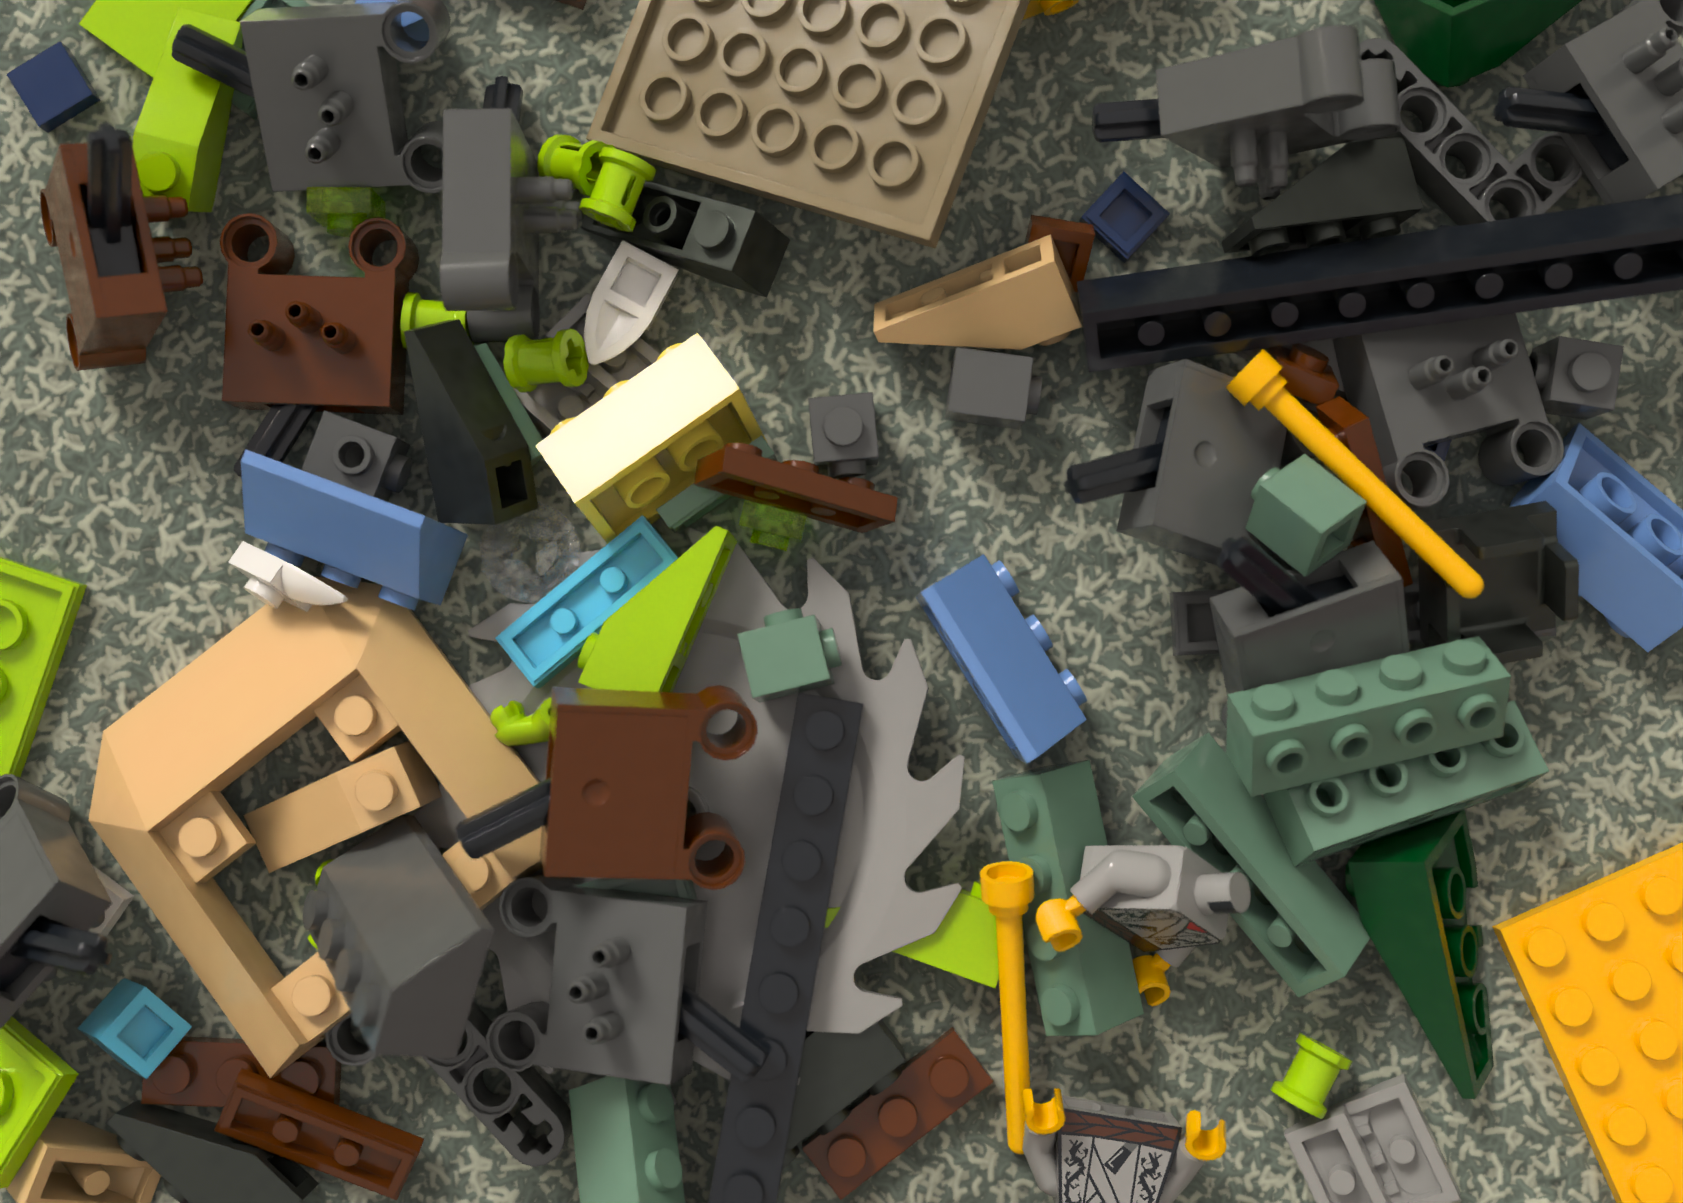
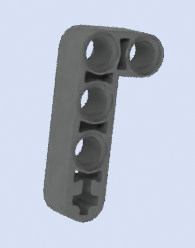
(1487, 171)
(465, 1078)

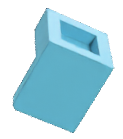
(135, 1027)

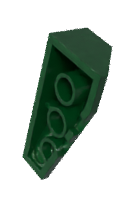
(1466, 37)
(1416, 914)

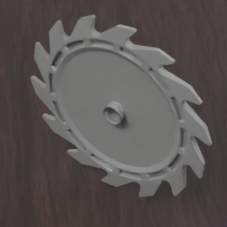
(883, 828)

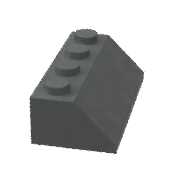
(400, 941)

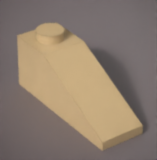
(996, 304)
(342, 805)

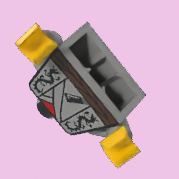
(1152, 899)
(1113, 1151)

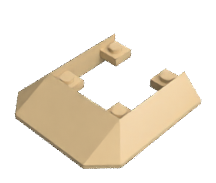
(164, 763)

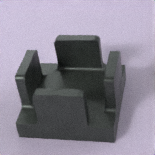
(1524, 580)

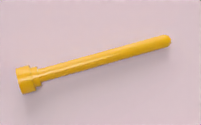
(1264, 387)
(1007, 891)

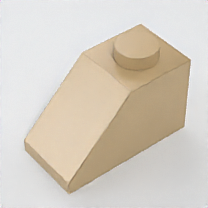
(81, 1166)

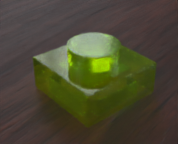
(343, 207)
(772, 526)

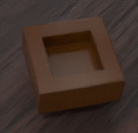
(1071, 239)
(1306, 372)

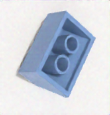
(348, 532)
(1620, 535)
(1004, 657)

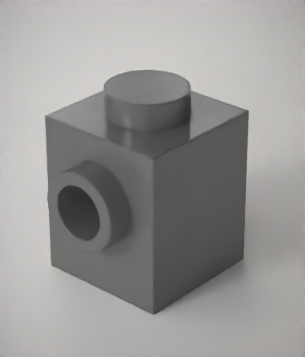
(1577, 376)
(992, 389)
(844, 433)
(358, 457)

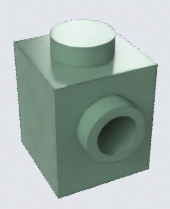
(1304, 514)
(788, 655)

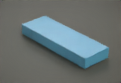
(561, 622)

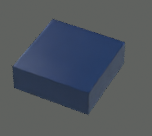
(53, 87)
(1124, 217)

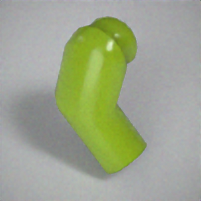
(518, 729)

